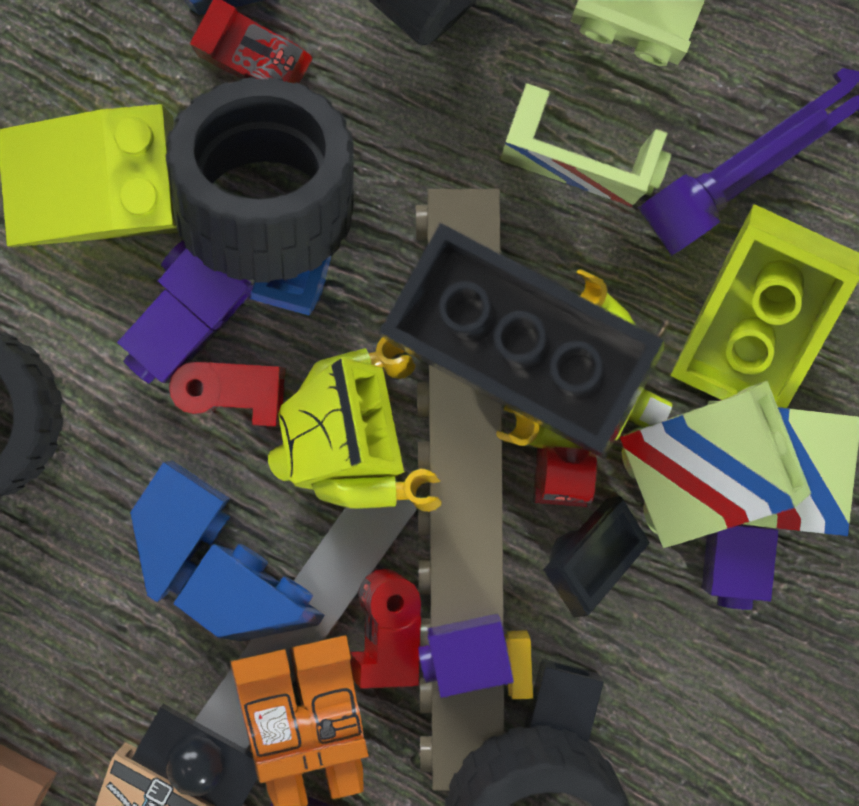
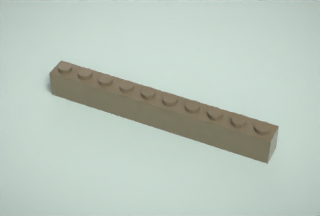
(468, 525)

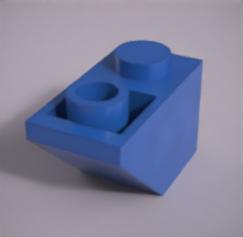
(171, 524)
(242, 601)

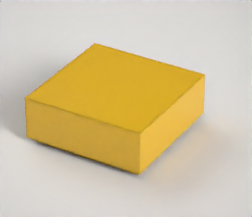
(519, 654)

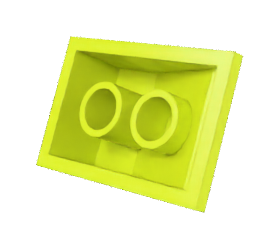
(87, 177)
(768, 309)

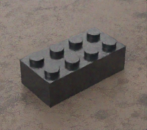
(522, 340)

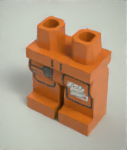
(305, 737)

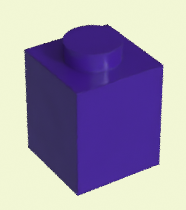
(202, 290)
(164, 339)
(740, 565)
(466, 656)

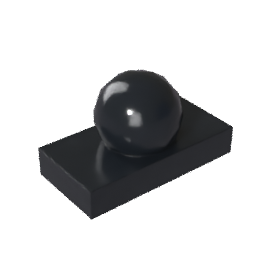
(595, 557)
(196, 759)

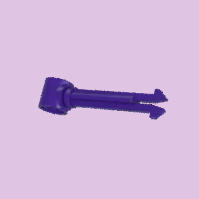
(693, 204)

